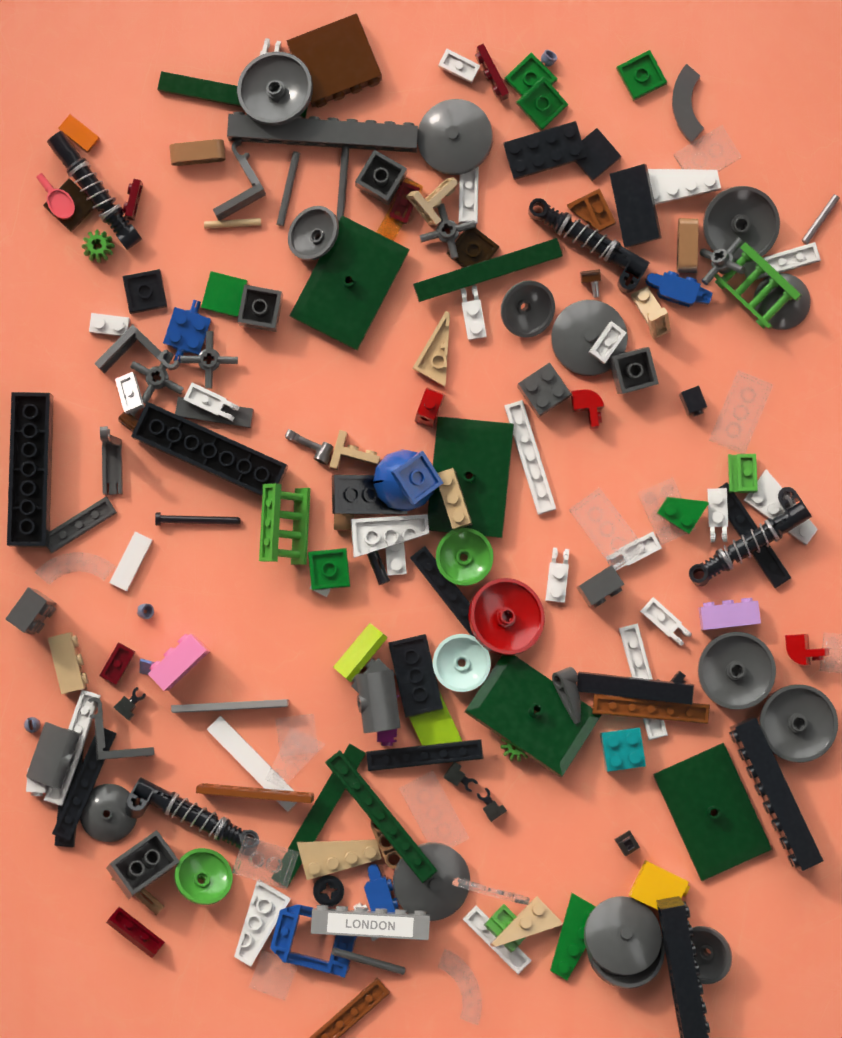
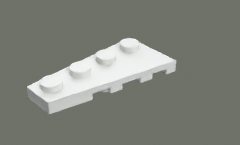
(682, 183)
(767, 503)
(382, 532)
(259, 921)

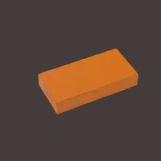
(79, 133)

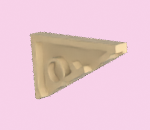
(433, 358)
(531, 920)

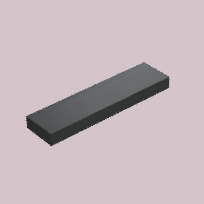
(242, 417)
(80, 524)

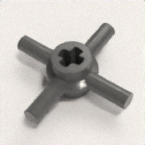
(443, 236)
(722, 261)
(209, 368)
(164, 382)

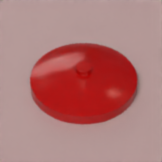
(506, 616)

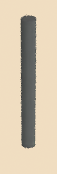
(342, 182)
(288, 188)
(368, 961)

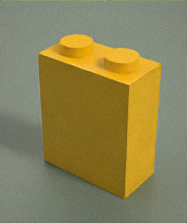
(656, 884)

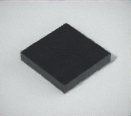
(599, 154)
(145, 291)

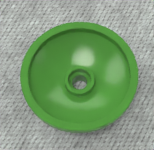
(478, 553)
(209, 867)

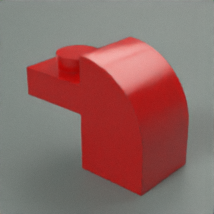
(588, 400)
(798, 649)

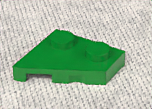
(682, 512)

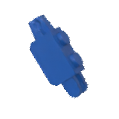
(678, 289)
(378, 890)

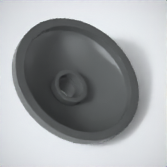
(313, 233)
(537, 311)
(793, 311)
(111, 828)
(717, 964)

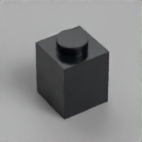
(693, 401)

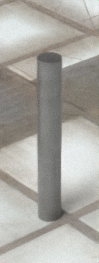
(820, 219)

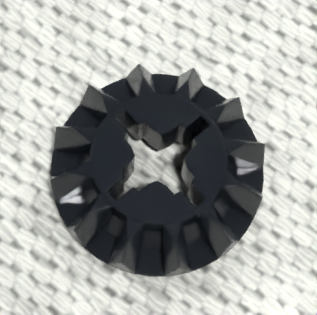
(323, 898)

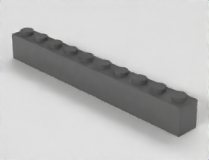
(326, 133)

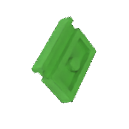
(742, 473)
(499, 922)

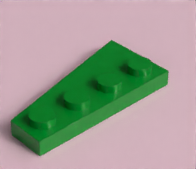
(571, 938)

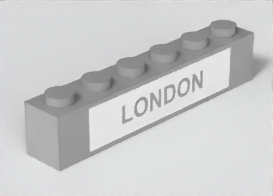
(370, 923)

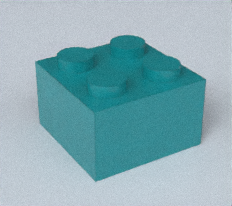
(622, 749)

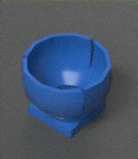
(407, 480)

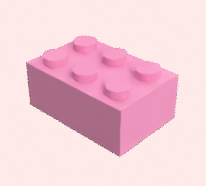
(178, 661)

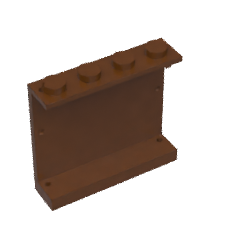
(337, 59)

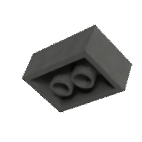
(31, 611)
(142, 864)

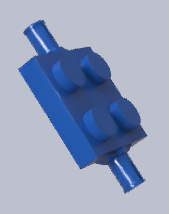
(187, 330)

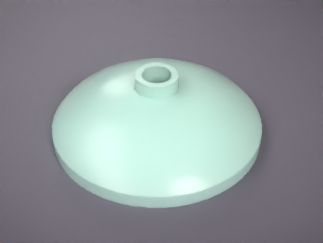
(457, 677)

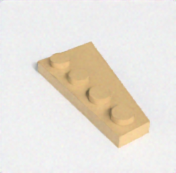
(334, 856)

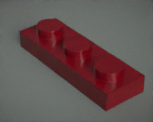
(491, 72)
(135, 932)

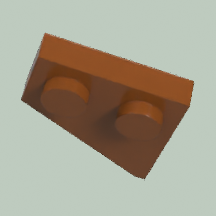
(593, 210)

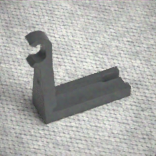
(247, 196)
(124, 343)
(111, 462)
(100, 740)

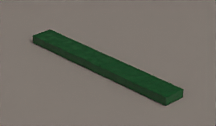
(201, 89)
(487, 270)
(323, 806)
(381, 817)

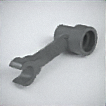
(322, 451)

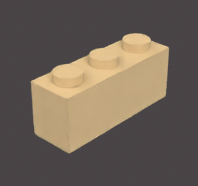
(454, 499)
(68, 663)

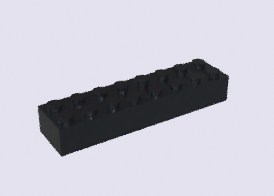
(207, 450)
(30, 469)
(776, 794)
(683, 968)

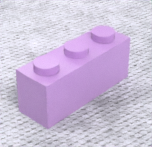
(729, 614)

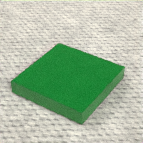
(528, 73)
(641, 75)
(542, 103)
(223, 294)
(329, 569)

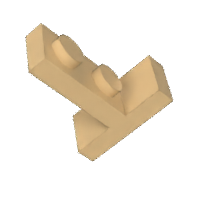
(426, 205)
(654, 315)
(351, 452)

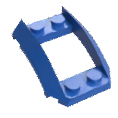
(284, 937)

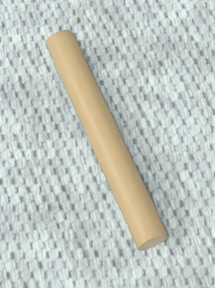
(232, 223)

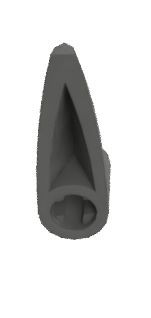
(566, 686)

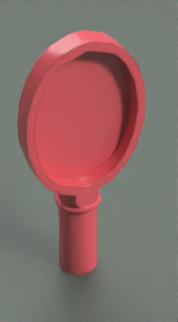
(58, 200)

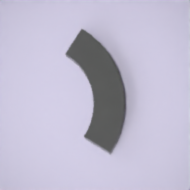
(682, 103)

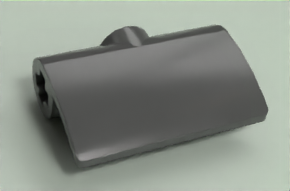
(378, 701)
(53, 755)

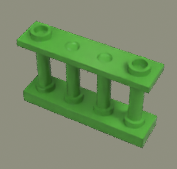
(775, 280)
(271, 519)

